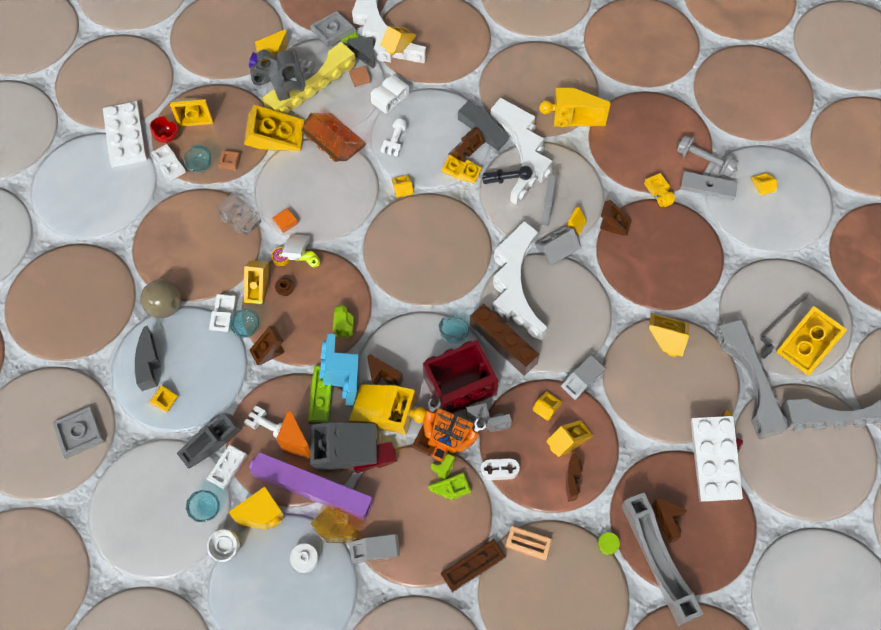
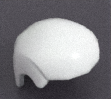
(223, 545)

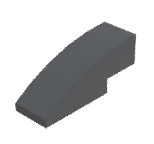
(475, 117)
(146, 360)
(209, 440)

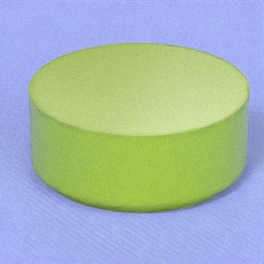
(608, 543)

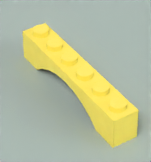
(337, 63)

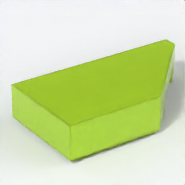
(452, 487)

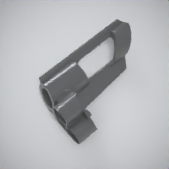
(278, 70)

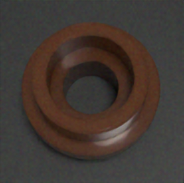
(284, 291)

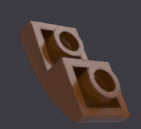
(573, 472)

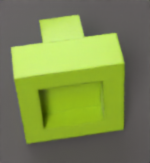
(445, 467)

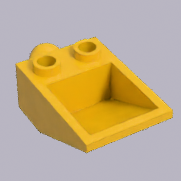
(576, 108)
(385, 407)

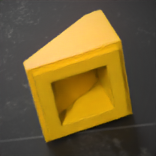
(764, 183)
(402, 186)
(577, 221)
(163, 398)
(547, 405)

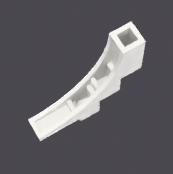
(367, 14)
(520, 128)
(508, 280)

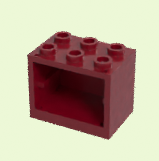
(460, 377)

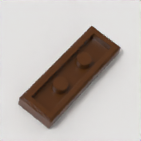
(473, 565)

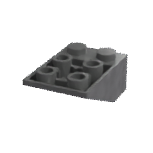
(342, 445)

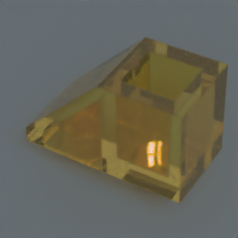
(332, 528)

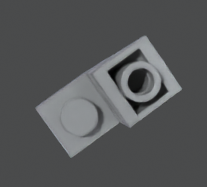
(583, 376)
(496, 423)
(374, 548)

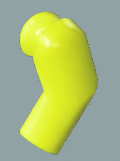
(311, 258)

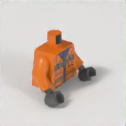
(448, 432)

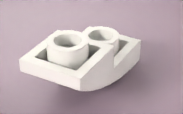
(295, 246)

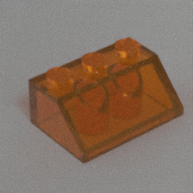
(332, 136)

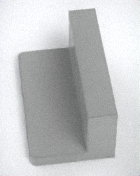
(559, 244)

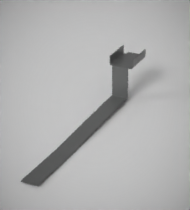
(768, 351)

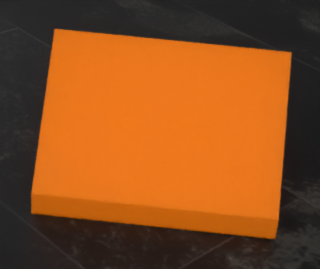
(291, 438)

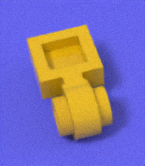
(658, 186)

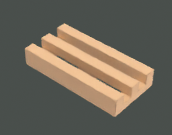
(547, 540)

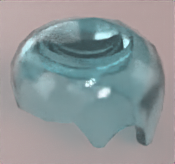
(197, 159)
(244, 323)
(453, 330)
(202, 506)

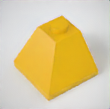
(191, 111)
(670, 334)
(258, 511)

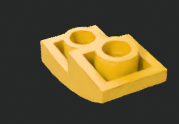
(458, 169)

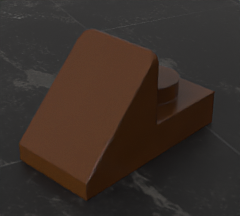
(614, 219)
(267, 346)
(380, 369)
(666, 514)

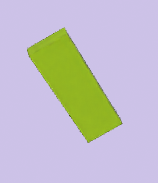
(320, 399)

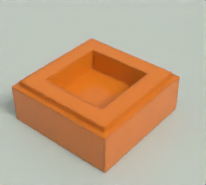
(285, 220)

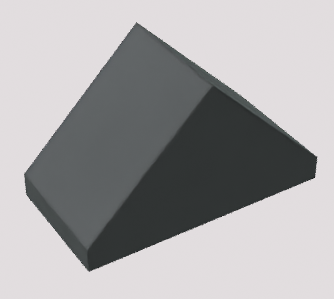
(363, 49)

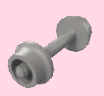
(686, 146)

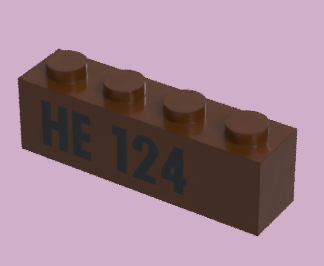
(504, 339)

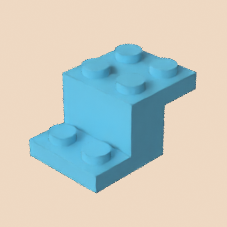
(339, 369)

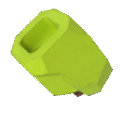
(343, 322)

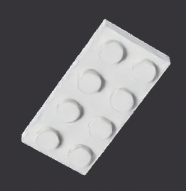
(124, 134)
(716, 458)

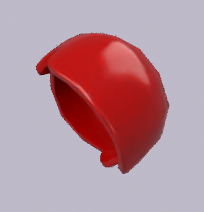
(163, 130)

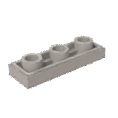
(708, 185)

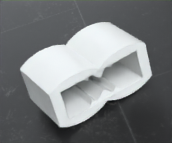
(389, 94)

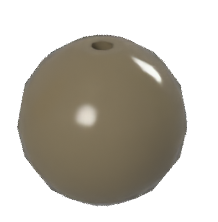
(161, 298)

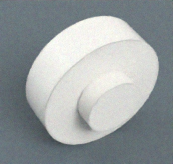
(304, 558)

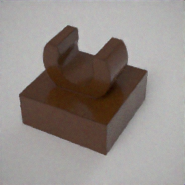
(474, 138)
(460, 149)

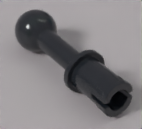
(499, 176)

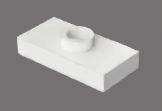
(227, 467)

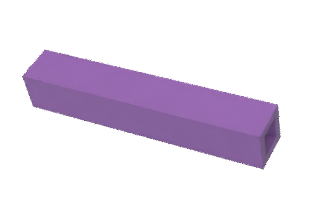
(311, 486)

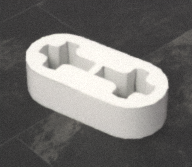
(499, 464)

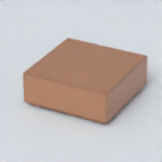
(359, 76)
(229, 160)

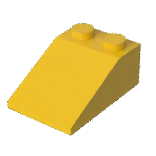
(273, 130)
(811, 341)

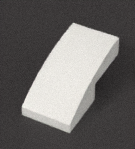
(168, 162)
(223, 312)

